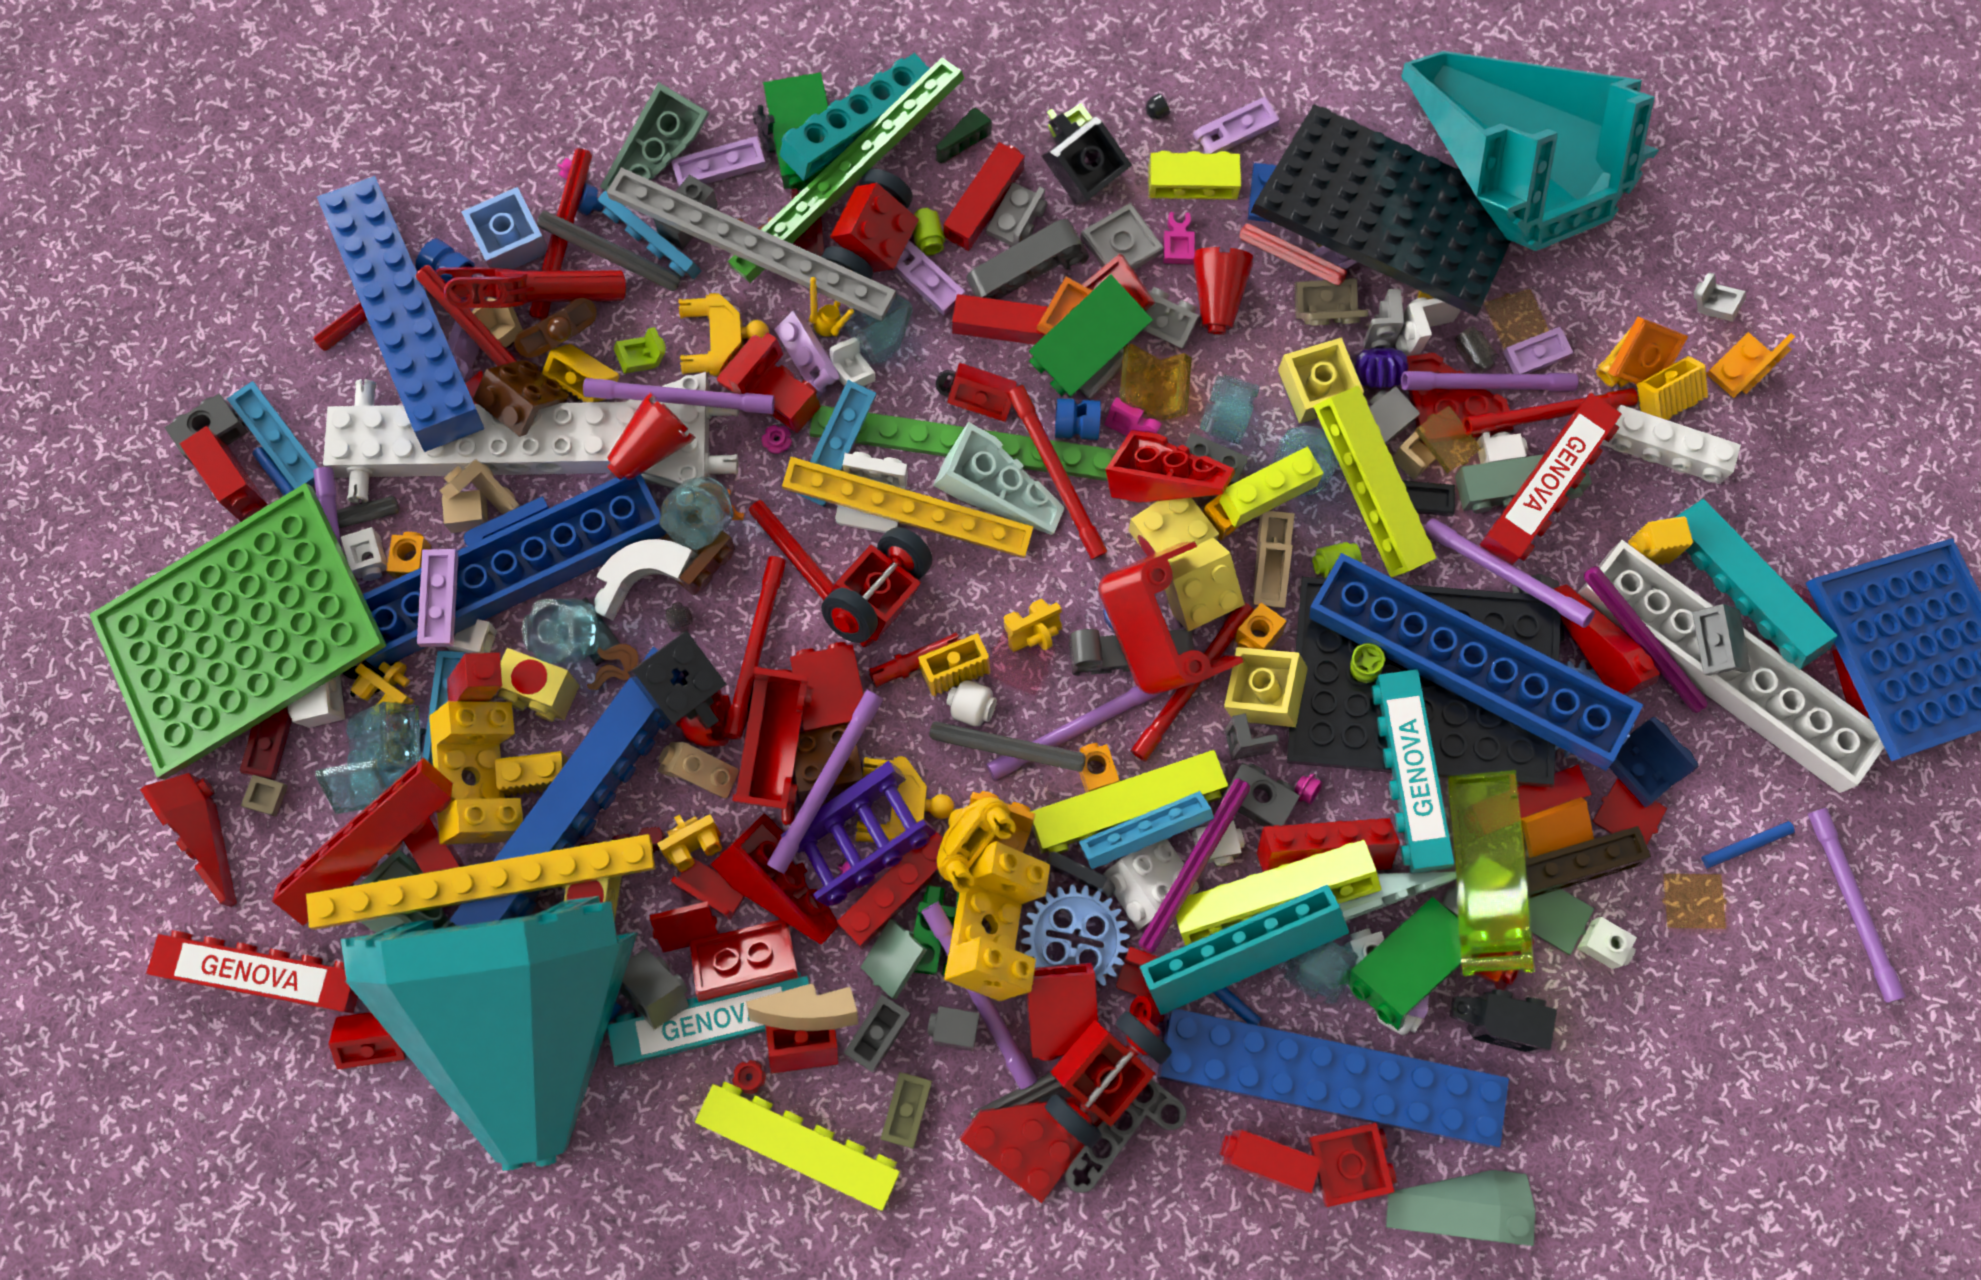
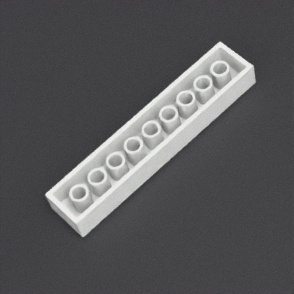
(1771, 698)

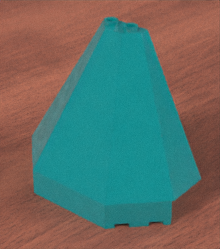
(1536, 140)
(500, 1015)

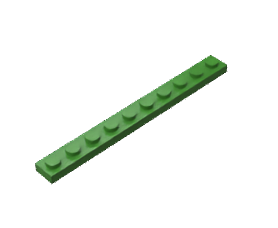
(857, 159)
(939, 439)

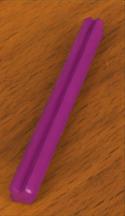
(1645, 638)
(1194, 866)

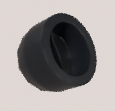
(1157, 107)
(941, 378)

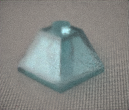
(877, 337)

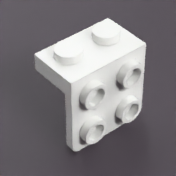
(1418, 319)
(887, 471)
(1145, 879)

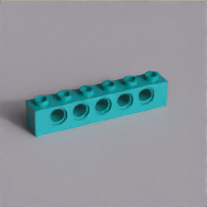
(847, 119)

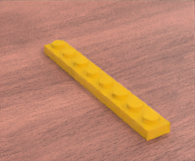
(907, 507)

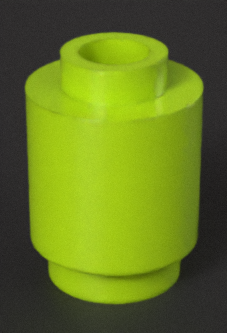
(928, 232)
(1327, 556)

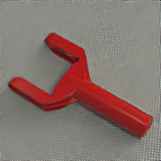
(518, 287)

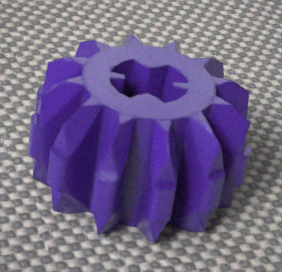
(1381, 367)

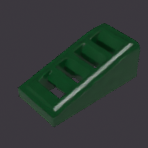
(969, 131)

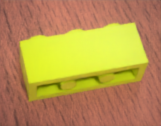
(1194, 175)
(1271, 487)

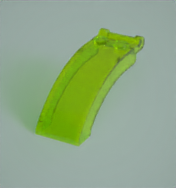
(1490, 872)

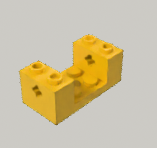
(470, 739)
(989, 961)

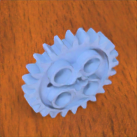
(1080, 908)

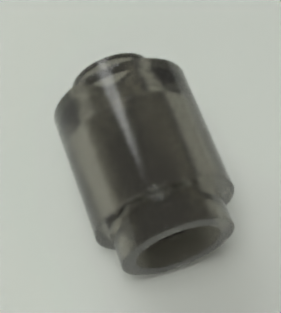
(1475, 350)

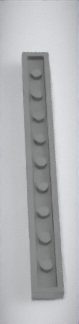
(751, 244)

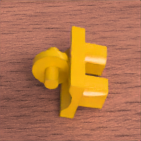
(1035, 628)
(369, 682)
(689, 837)

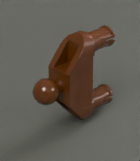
(556, 328)

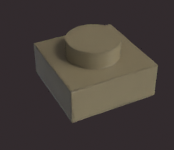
(264, 795)

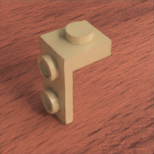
(483, 479)
(698, 768)

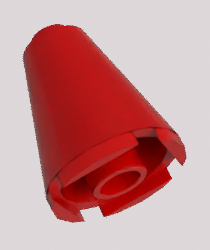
(1221, 285)
(647, 439)

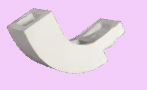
(634, 563)

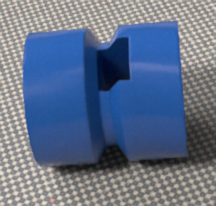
(441, 255)
(1077, 419)

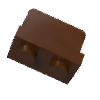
(516, 394)
(706, 564)
(812, 755)

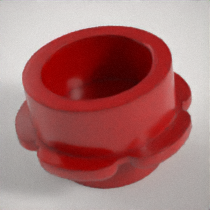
(758, 1076)

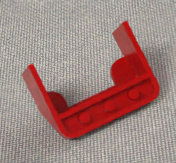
(1142, 628)
(772, 739)

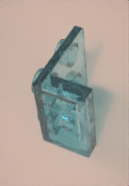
(386, 734)

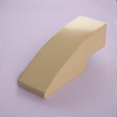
(1273, 558)
(804, 1009)

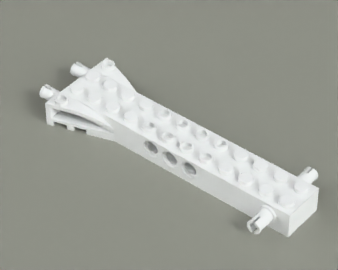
(562, 440)

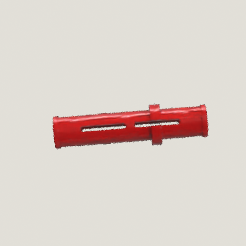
(906, 663)

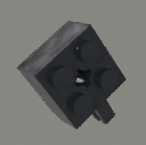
(1068, 155)
(678, 700)
(1507, 1021)

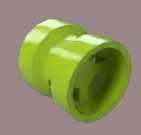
(1367, 656)

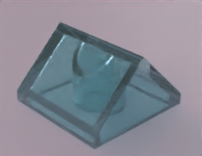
(357, 784)

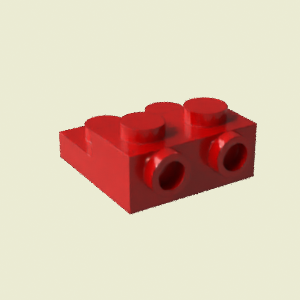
(1353, 1164)

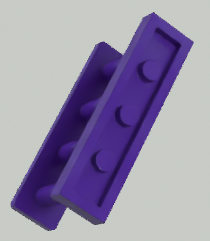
(857, 801)

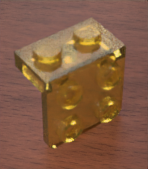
(1155, 384)

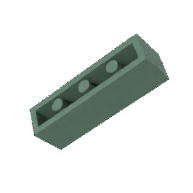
(1498, 482)

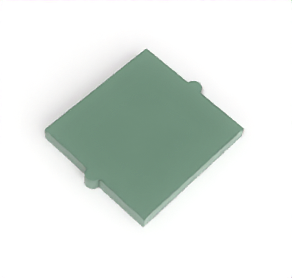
(1559, 919)
(893, 958)

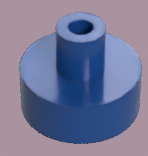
(589, 200)

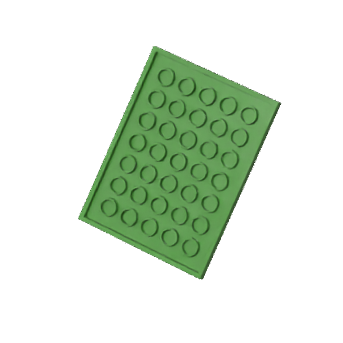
(236, 631)

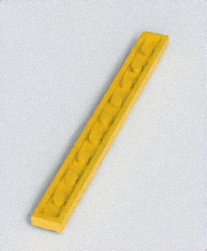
(480, 882)

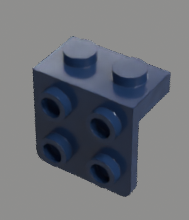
(1652, 761)

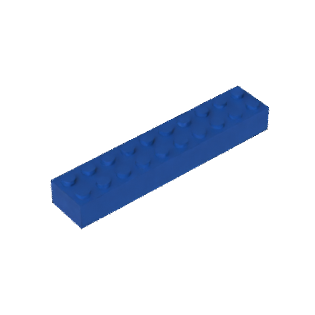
(400, 314)
(522, 561)
(1476, 662)
(577, 794)
(1335, 1078)

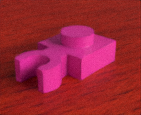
(1178, 242)
(1127, 418)

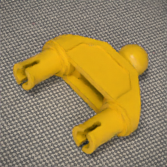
(725, 333)
(913, 793)
(968, 836)

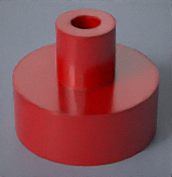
(1146, 1008)

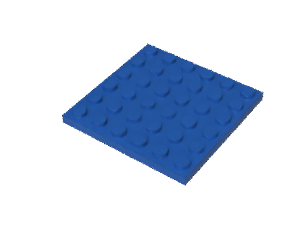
(1909, 643)

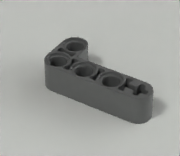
(1028, 260)
(1103, 653)
(1117, 1138)

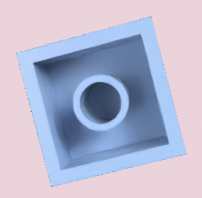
(505, 231)

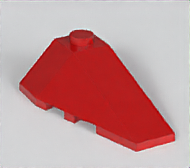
(1155, 470)
(1610, 651)
(192, 813)
(784, 895)

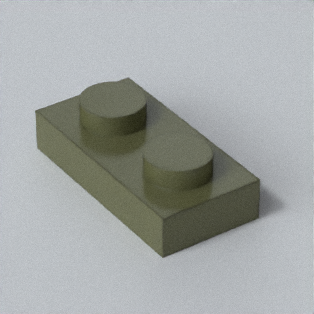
(906, 1110)

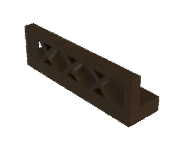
(1586, 861)

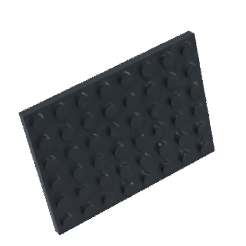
(1385, 209)
(1339, 715)

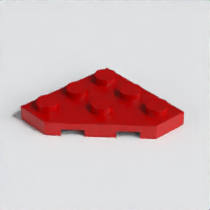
(1462, 401)
(1024, 1144)

